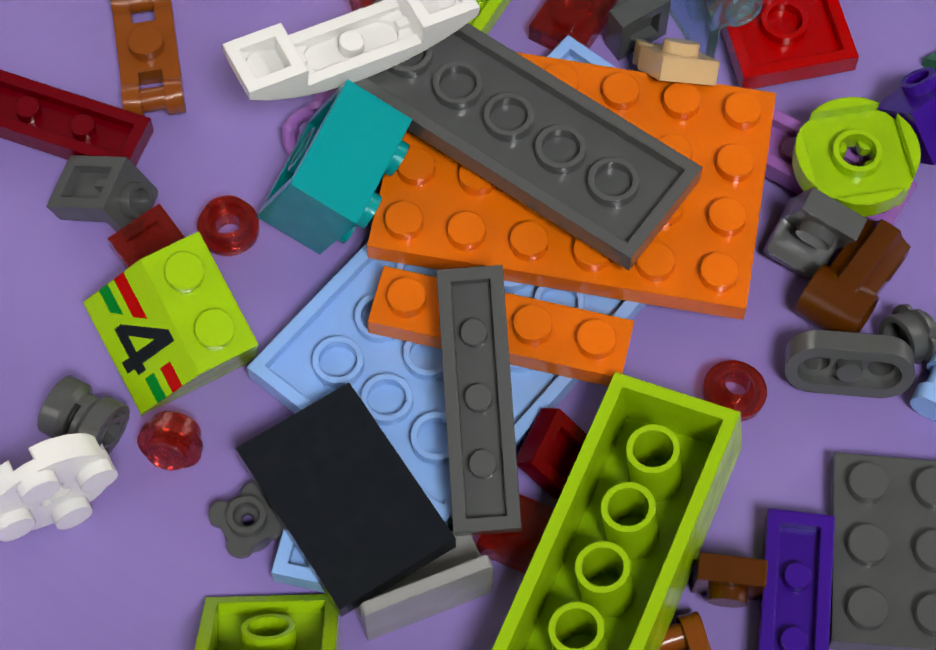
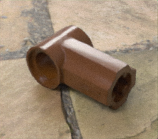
(848, 290)

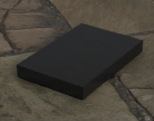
(345, 498)

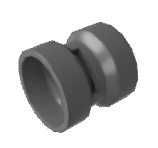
(75, 409)

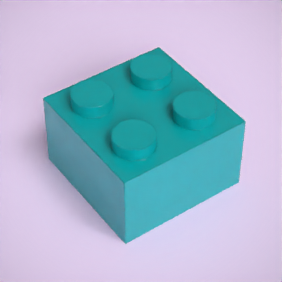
(336, 169)

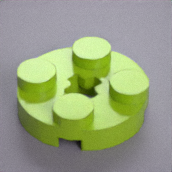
(857, 124)

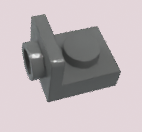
(102, 191)
(812, 231)

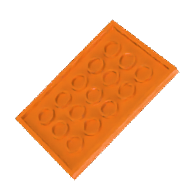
(700, 260)

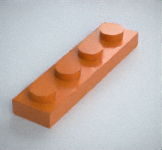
(539, 332)

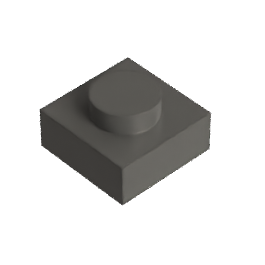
(633, 21)

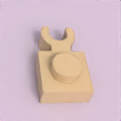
(675, 61)

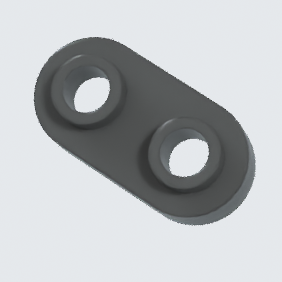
(849, 363)

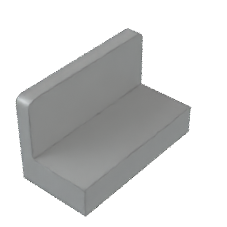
(438, 586)

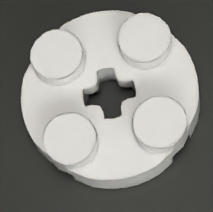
(54, 485)

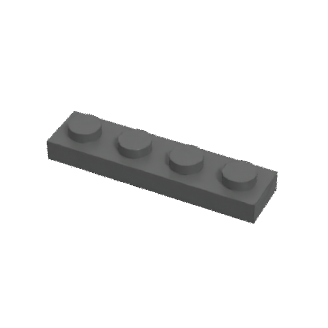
(478, 401)

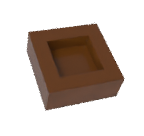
(729, 579)

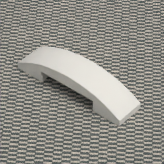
(343, 48)

